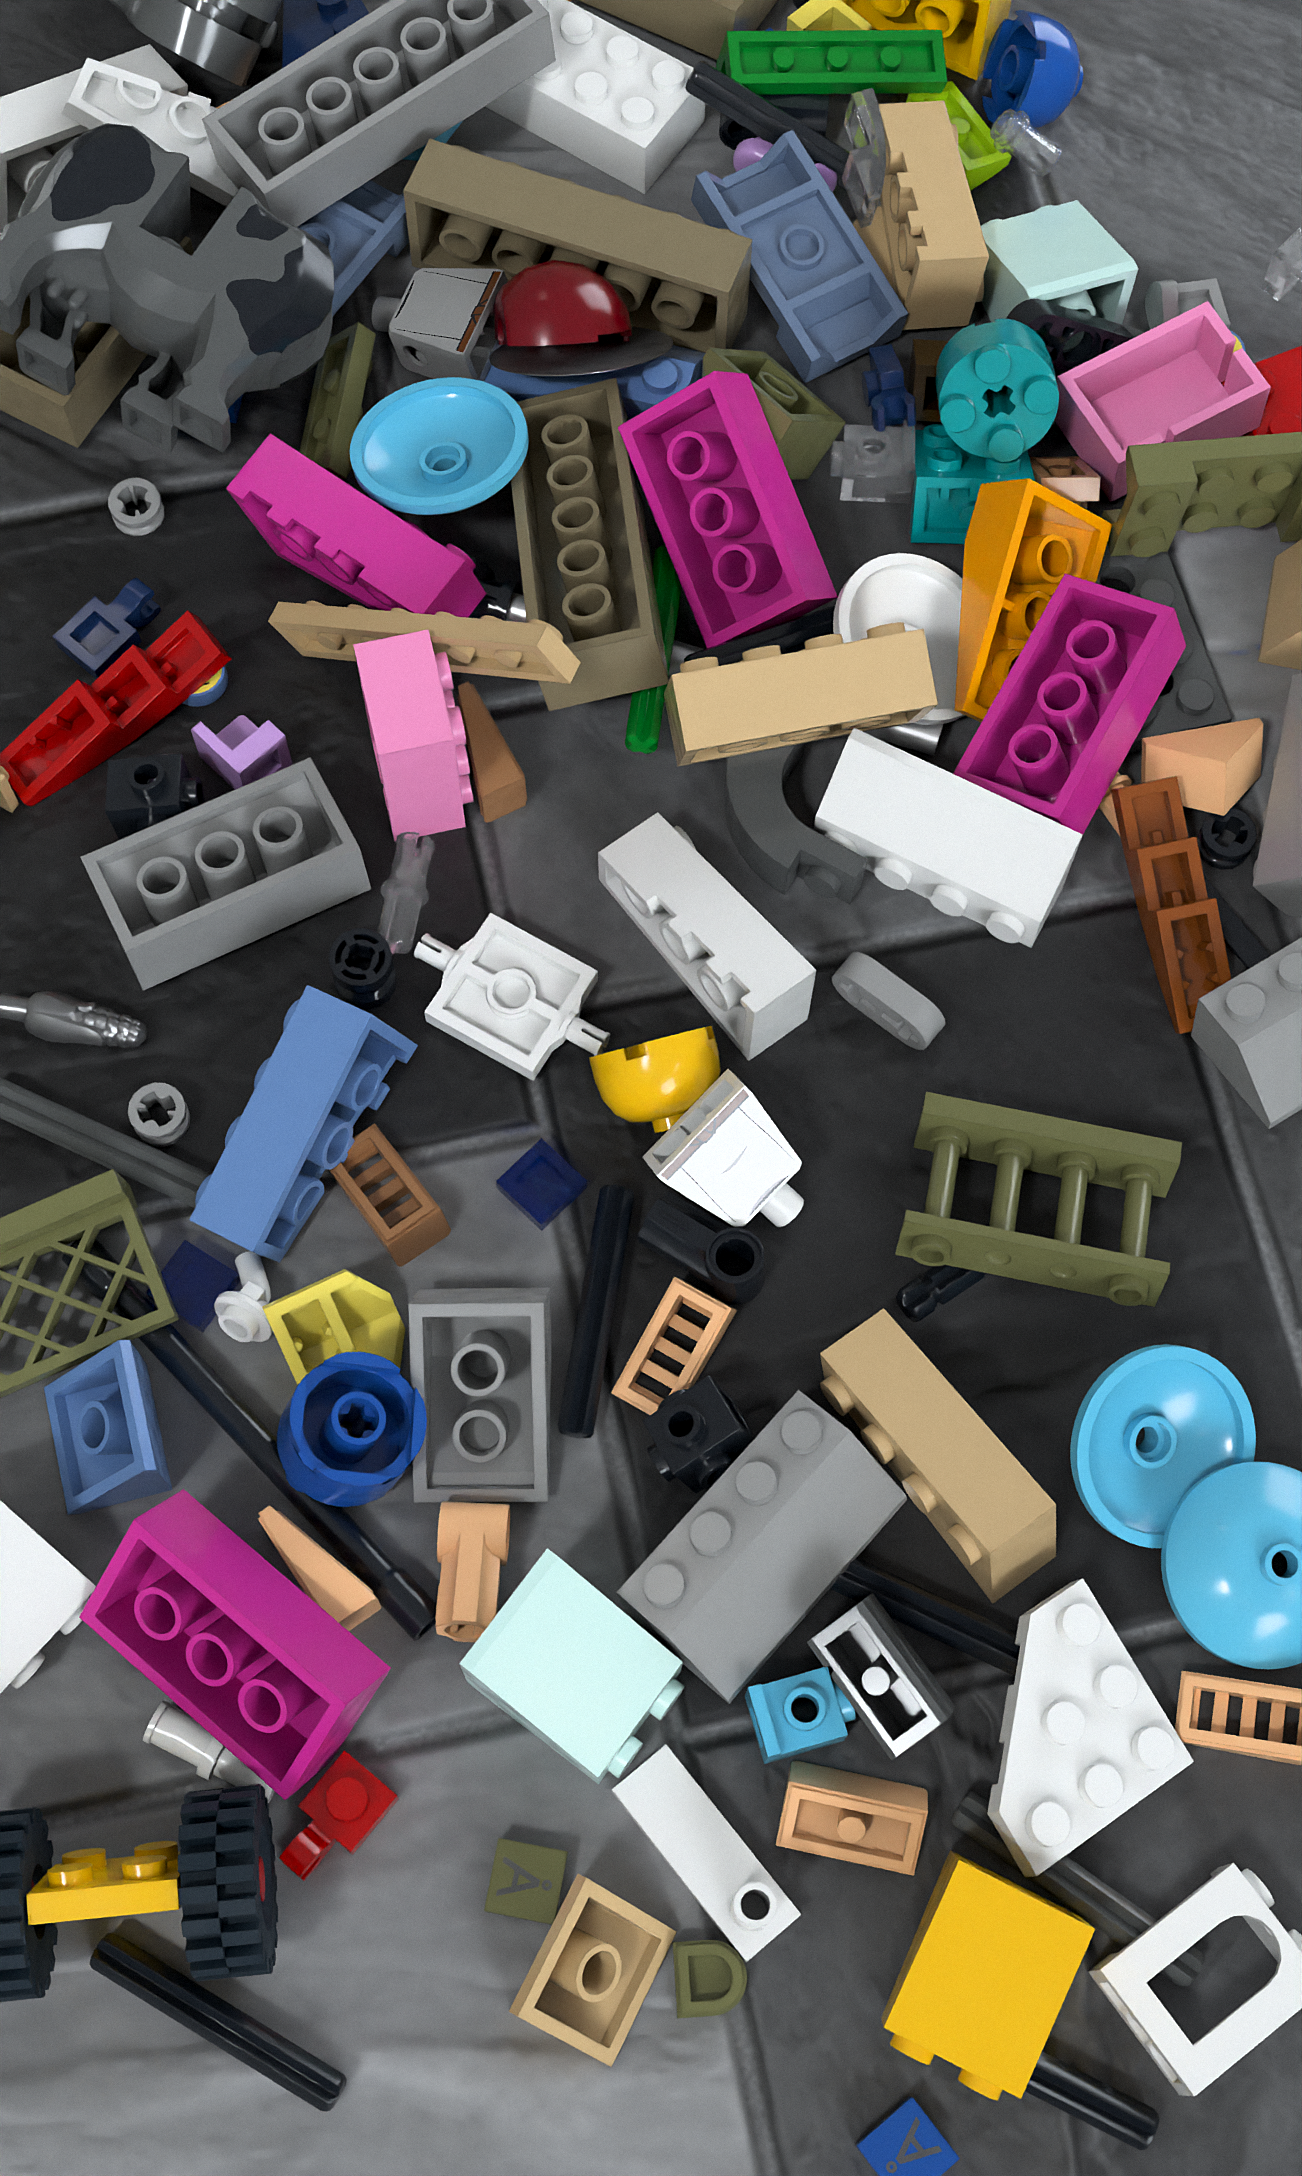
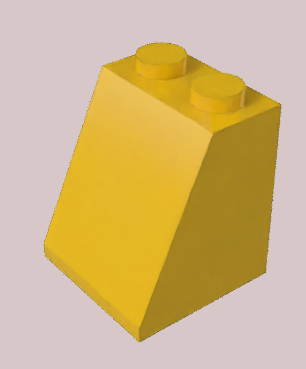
(985, 1977)

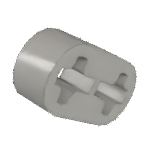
(888, 1000)

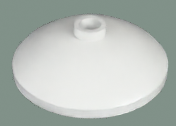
(920, 596)

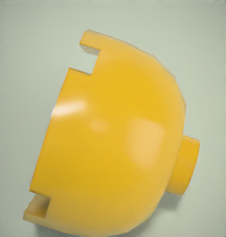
(658, 1077)

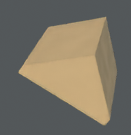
(593, 1970)

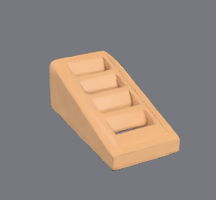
(666, 1315)
(319, 1572)
(1279, 1696)

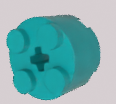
(1004, 420)

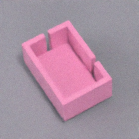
(1160, 392)
(415, 733)

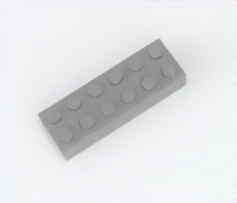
(374, 97)

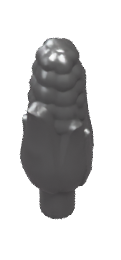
(71, 1020)

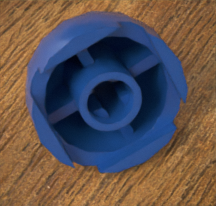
(1032, 68)

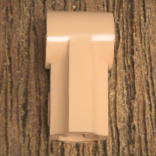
(471, 1553)

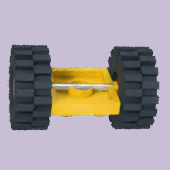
(218, 1878)

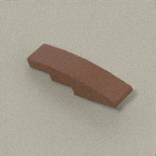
(1171, 896)

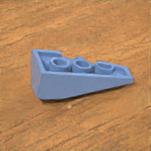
(639, 385)

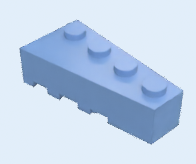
(298, 1122)

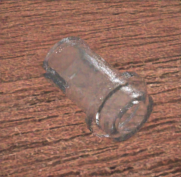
(1015, 135)

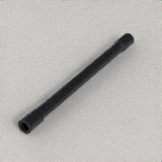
(390, 1583)

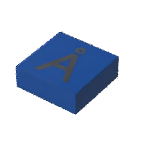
(907, 2144)

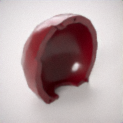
(558, 306)

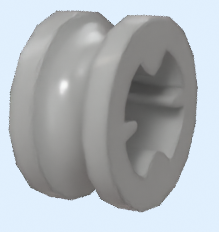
(132, 490)
(168, 1098)

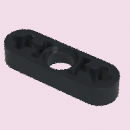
(1062, 325)

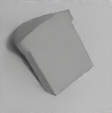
(1168, 299)

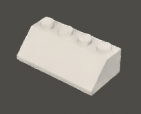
(947, 838)

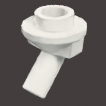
(242, 1311)

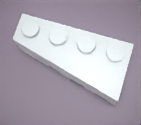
(36, 128)
(709, 934)

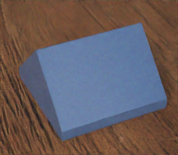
(107, 1431)

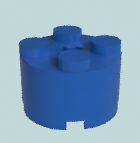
(383, 1411)

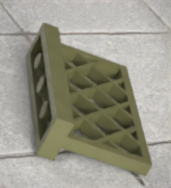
(50, 1227)

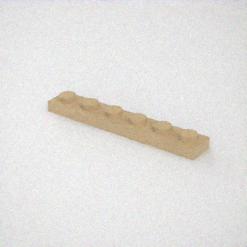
(471, 644)

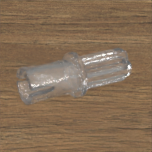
(405, 891)

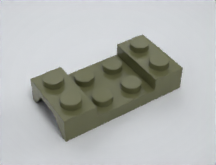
(1207, 487)

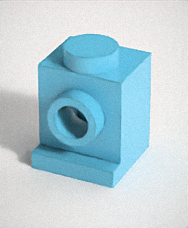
(777, 1729)

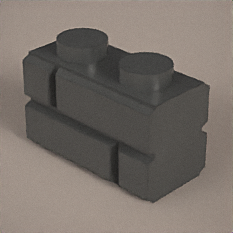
(882, 1676)

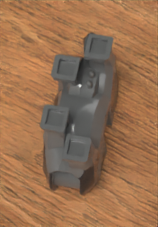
(105, 248)

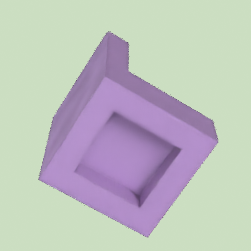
(242, 750)

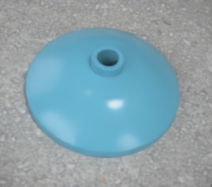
(439, 446)
(1192, 1425)
(1221, 1564)

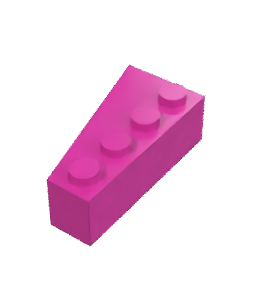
(349, 537)

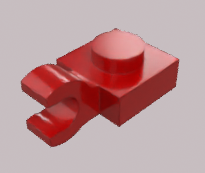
(343, 1810)

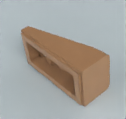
(494, 769)
(409, 1227)

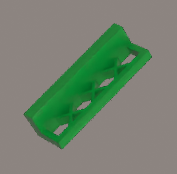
(835, 61)

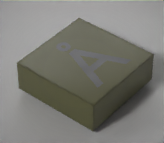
(526, 1881)

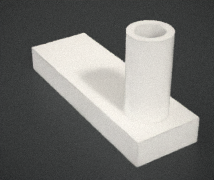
(706, 1853)

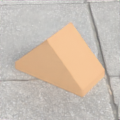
(1210, 762)

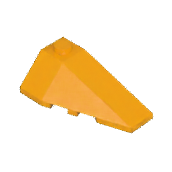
(1013, 562)

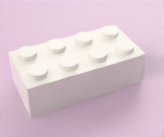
(607, 98)

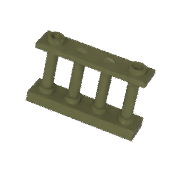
(1048, 1146)

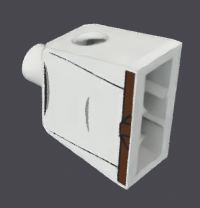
(729, 1157)

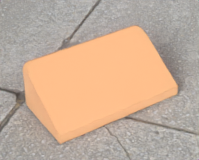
(853, 1817)

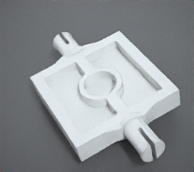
(511, 996)

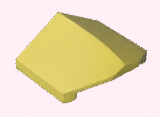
(335, 1318)

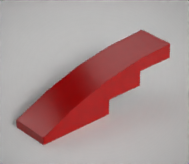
(113, 711)

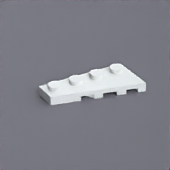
(170, 120)

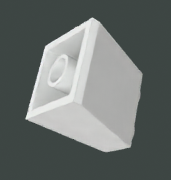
(37, 1597)

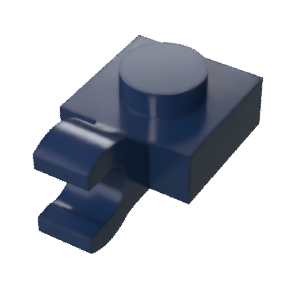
(885, 390)
(103, 632)

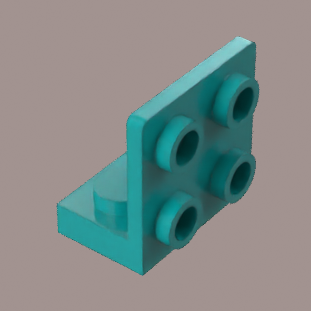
(949, 484)

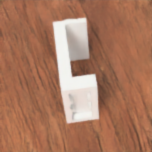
(1126, 1973)

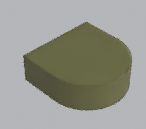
(707, 1978)

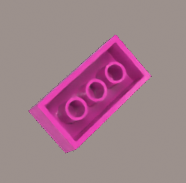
(727, 508)
(1074, 701)
(233, 1642)

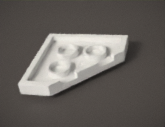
(1075, 1733)

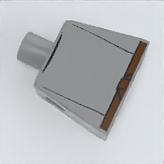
(443, 321)

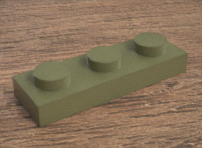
(337, 399)

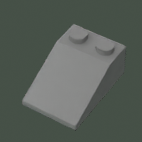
(485, 1392)

